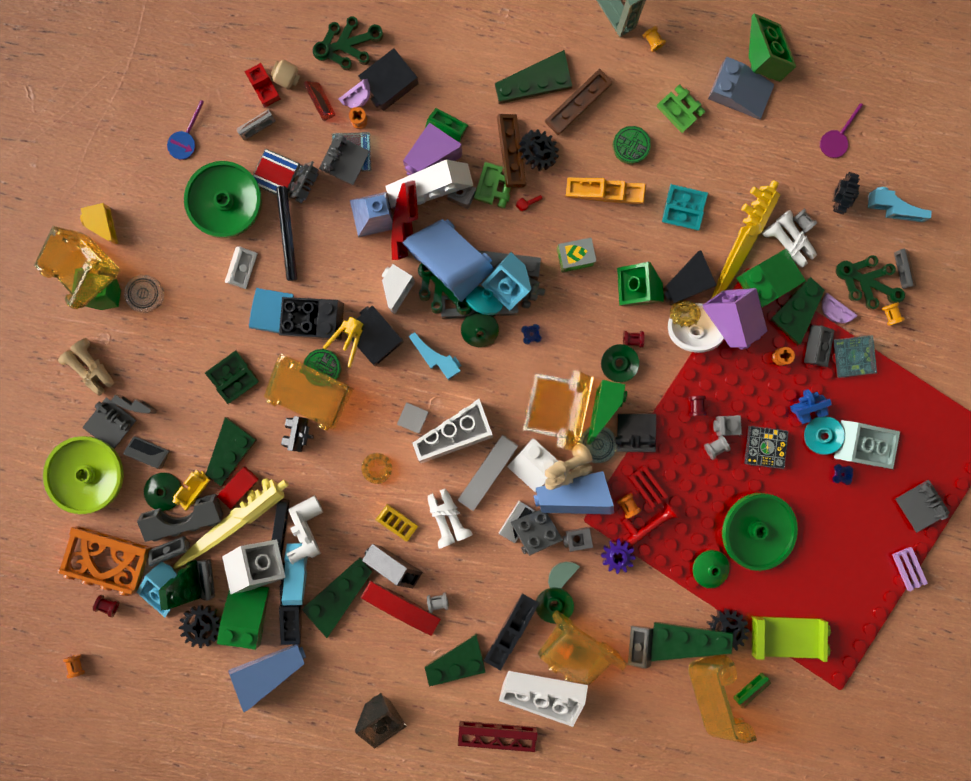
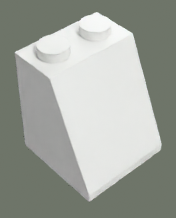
(253, 566)

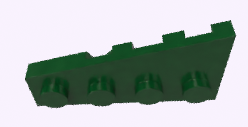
(538, 79)
(335, 599)
(681, 641)

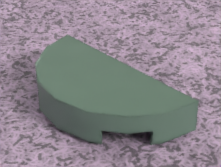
(561, 574)

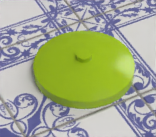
(83, 475)

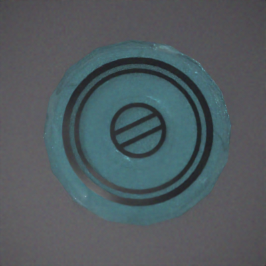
(602, 447)

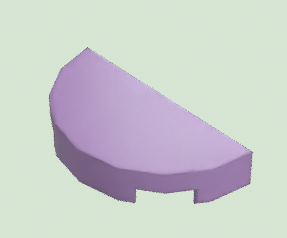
(357, 95)
(835, 310)

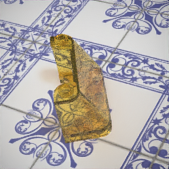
(76, 264)
(307, 392)
(708, 681)

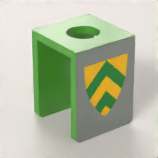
(576, 255)

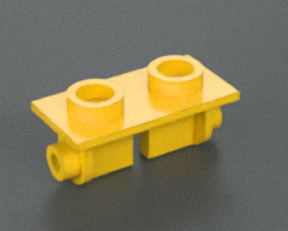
(186, 497)

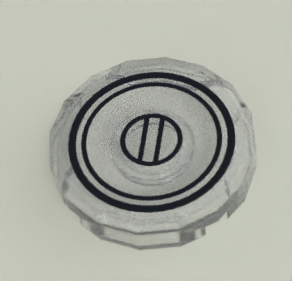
(143, 293)

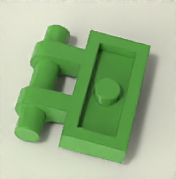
(677, 112)
(488, 184)

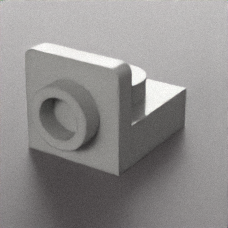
(727, 425)

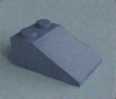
(741, 88)

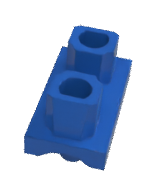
(810, 403)

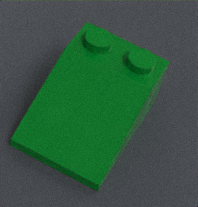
(769, 49)
(772, 277)
(607, 401)
(244, 618)

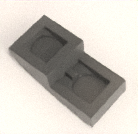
(137, 406)

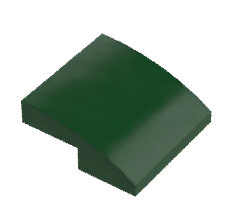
(232, 376)

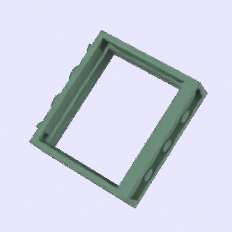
(622, 17)

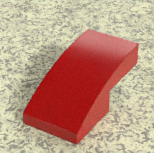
(262, 85)
(237, 487)

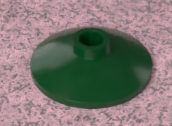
(479, 322)
(626, 370)
(170, 486)
(546, 608)

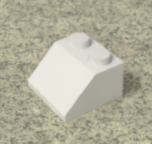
(396, 286)
(531, 464)

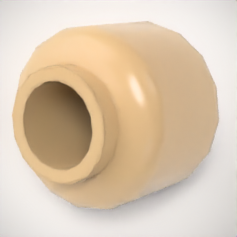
(285, 74)

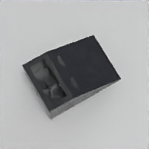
(311, 318)

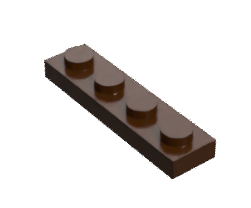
(578, 101)
(509, 142)

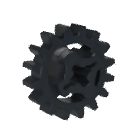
(537, 148)
(846, 193)
(192, 627)
(734, 627)

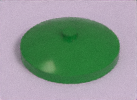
(222, 199)
(759, 531)

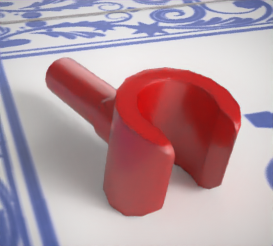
(522, 204)

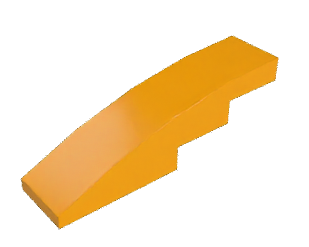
(607, 191)

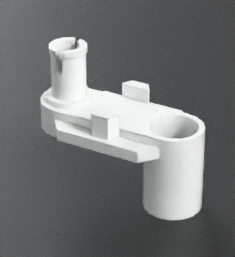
(300, 515)

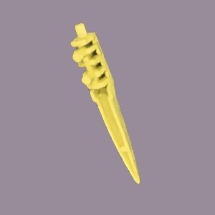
(258, 504)

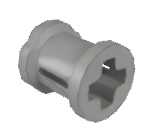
(804, 220)
(717, 447)
(437, 602)

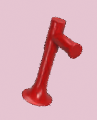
(638, 535)

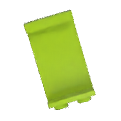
(790, 637)

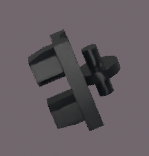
(298, 435)

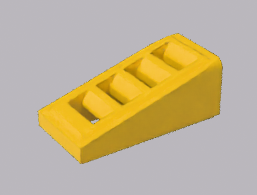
(383, 513)

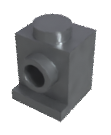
(464, 199)
(585, 539)

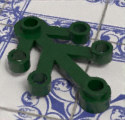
(344, 43)
(867, 281)
(439, 288)

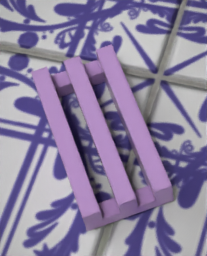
(916, 584)

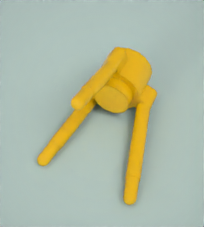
(353, 329)

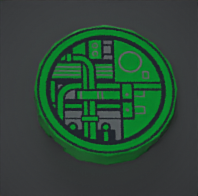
(631, 144)
(324, 362)

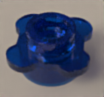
(527, 330)
(848, 474)

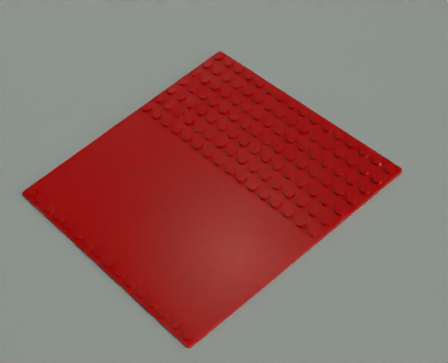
(845, 532)

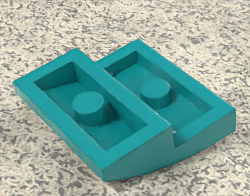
(684, 207)

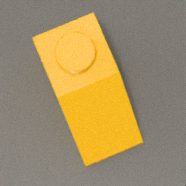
(100, 221)

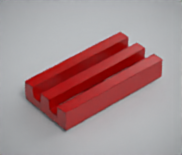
(657, 499)

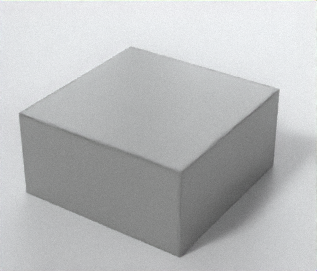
(412, 418)

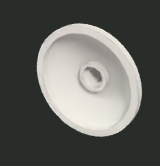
(707, 335)

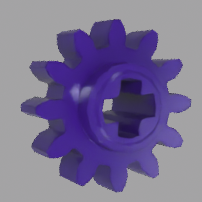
(620, 563)

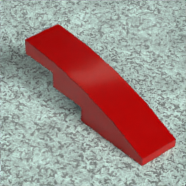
(405, 212)
(400, 608)

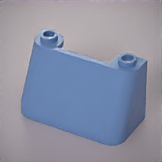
(450, 257)

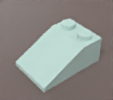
(868, 444)

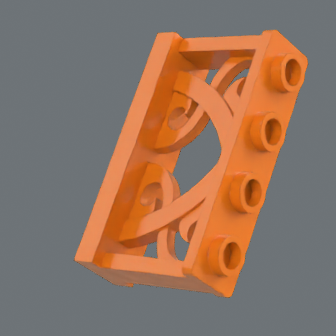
(88, 538)

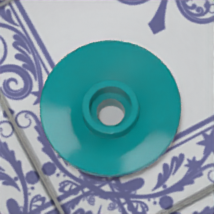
(484, 301)
(824, 425)

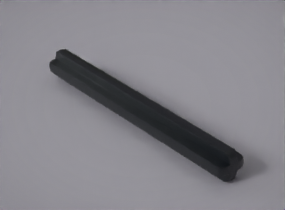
(286, 232)

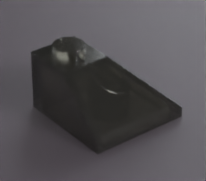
(379, 721)

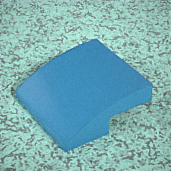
(267, 310)

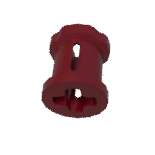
(633, 339)
(697, 405)
(106, 606)

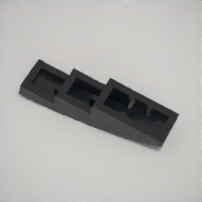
(290, 620)
(511, 631)

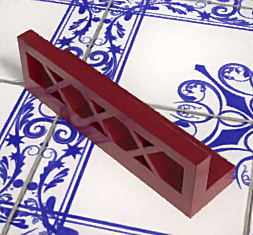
(497, 731)

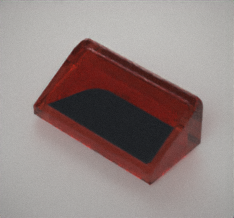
(320, 100)

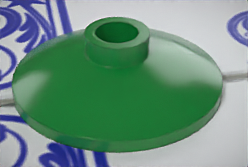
(706, 563)

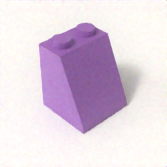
(431, 148)
(737, 316)

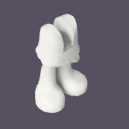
(799, 243)
(447, 509)

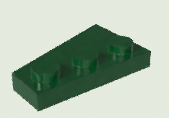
(798, 311)
(229, 451)
(182, 588)
(458, 663)

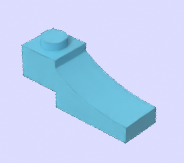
(895, 208)
(448, 365)
(295, 578)

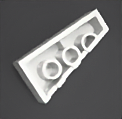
(434, 181)
(456, 433)
(544, 696)

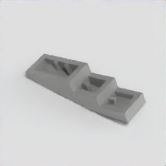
(488, 472)

